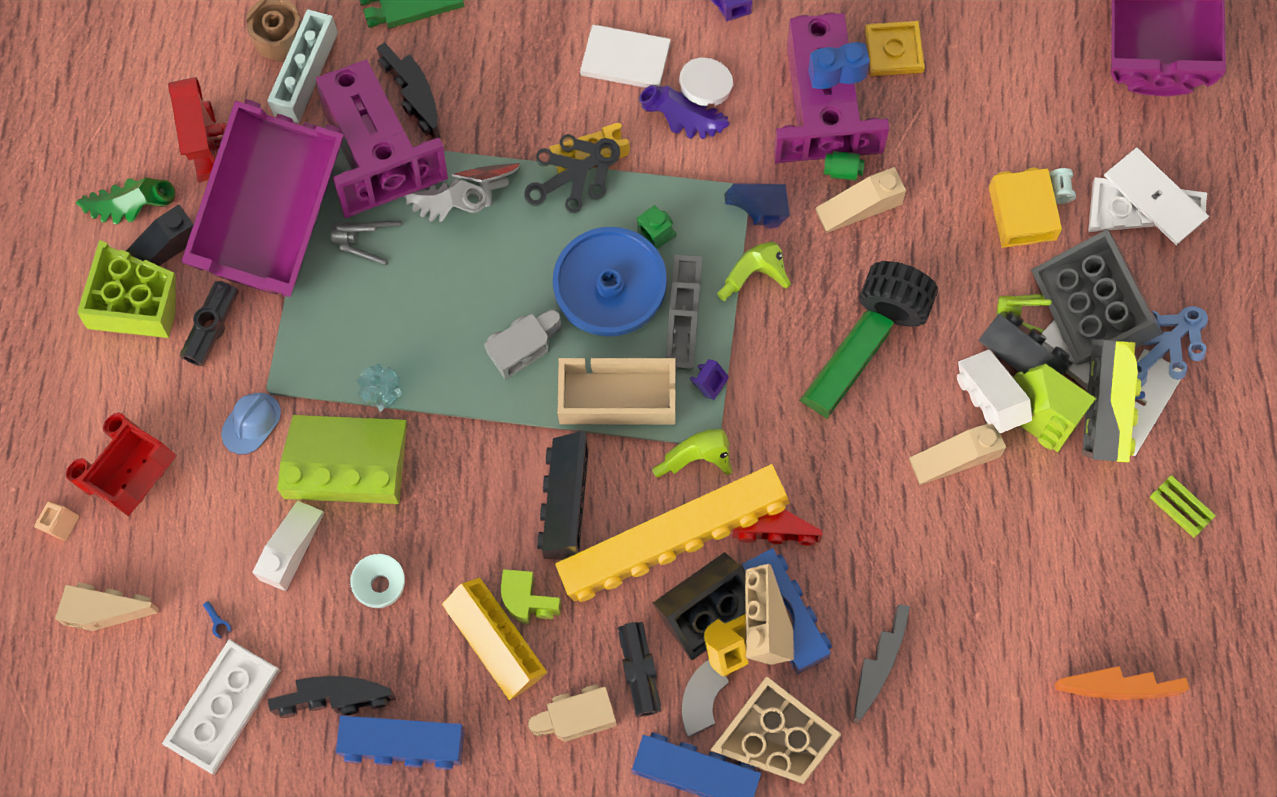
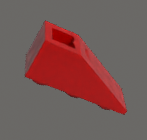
(779, 529)

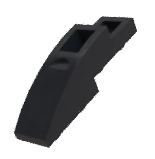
(414, 89)
(343, 693)

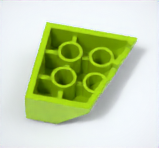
(128, 295)

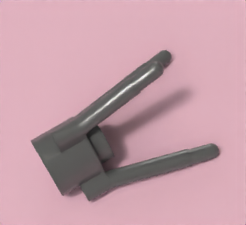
(347, 233)

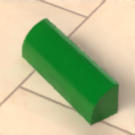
(847, 363)

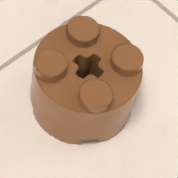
(273, 27)

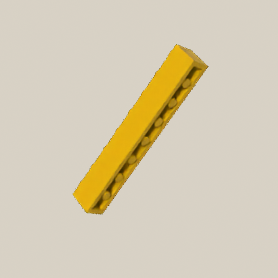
(672, 534)

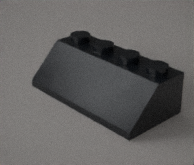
(565, 496)

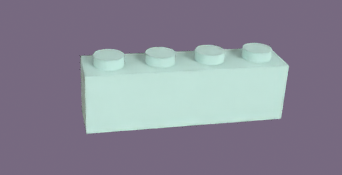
(303, 65)

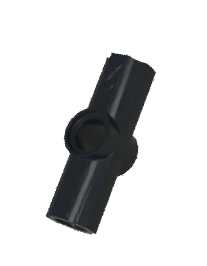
(203, 338)
(639, 669)

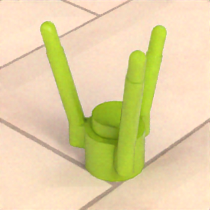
(1015, 303)

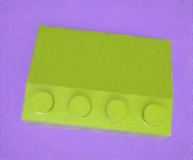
(343, 459)

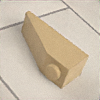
(862, 200)
(958, 453)

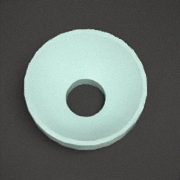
(371, 568)

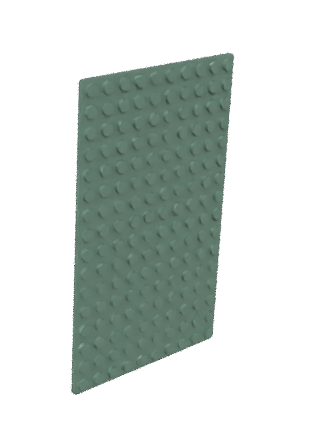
(480, 272)

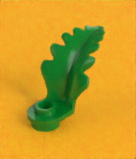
(127, 200)

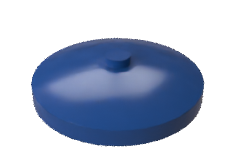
(609, 281)

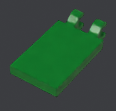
(406, 11)

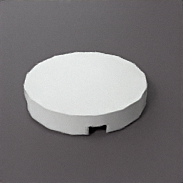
(705, 81)

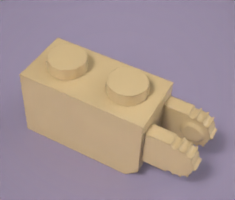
(575, 715)

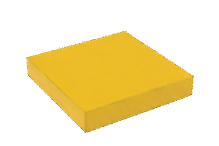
(894, 48)

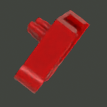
(195, 125)
(125, 467)

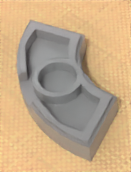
(699, 699)

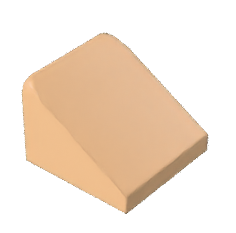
(57, 521)

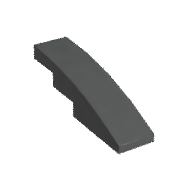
(684, 310)
(876, 671)

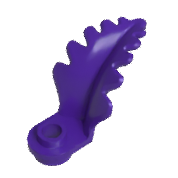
(682, 112)

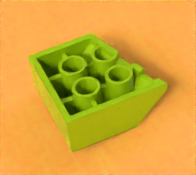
(1055, 405)

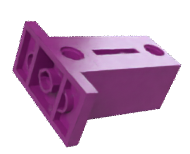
(825, 117)
(374, 142)

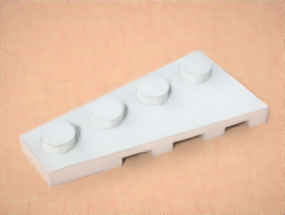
(1115, 212)

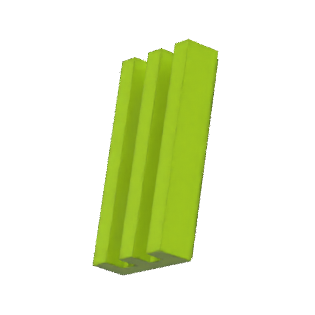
(1190, 499)

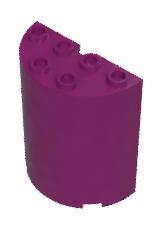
(1167, 45)

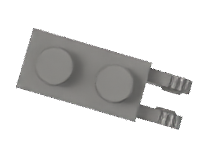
(522, 342)

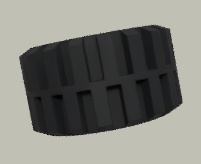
(899, 293)

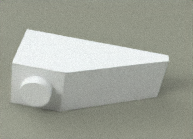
(287, 546)

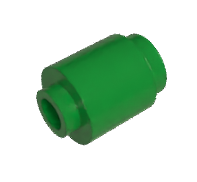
(843, 165)

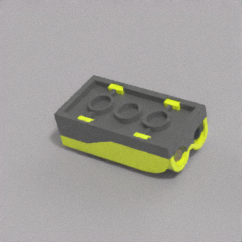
(1113, 413)

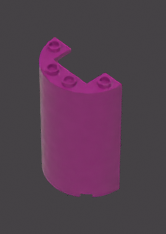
(262, 199)

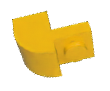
(727, 645)

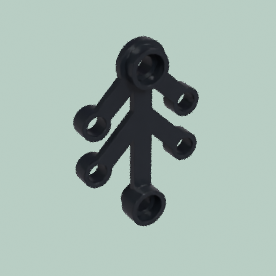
(575, 170)

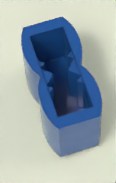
(844, 65)

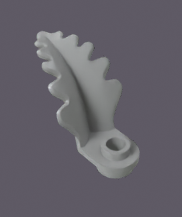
(445, 198)

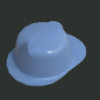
(250, 422)

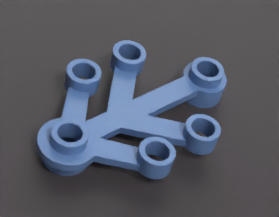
(1171, 342)

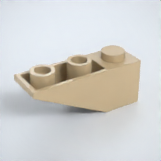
(95, 610)
(767, 621)

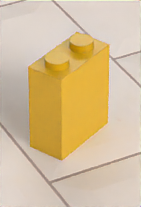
(1025, 207)

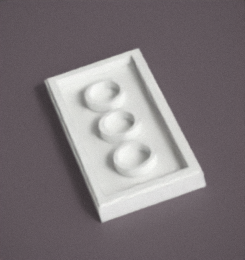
(221, 707)

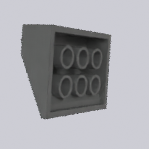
(1095, 296)

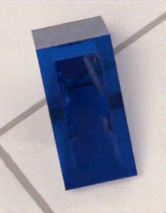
(763, 202)

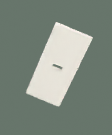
(1172, 211)
(1157, 393)

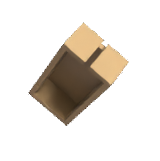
(617, 391)

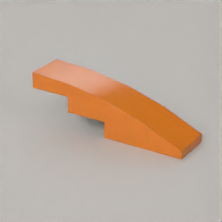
(1111, 685)

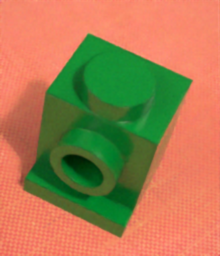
(656, 226)

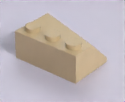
(778, 734)

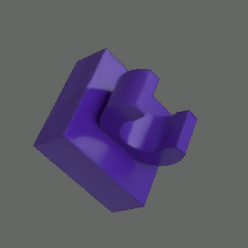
(710, 379)

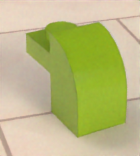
(519, 600)

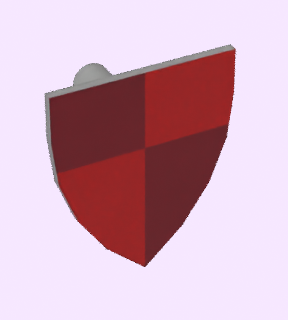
(489, 177)

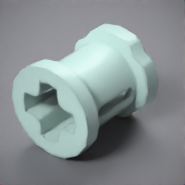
(1062, 176)

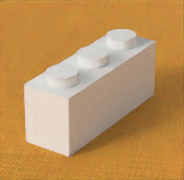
(994, 391)

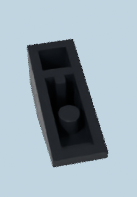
(163, 238)

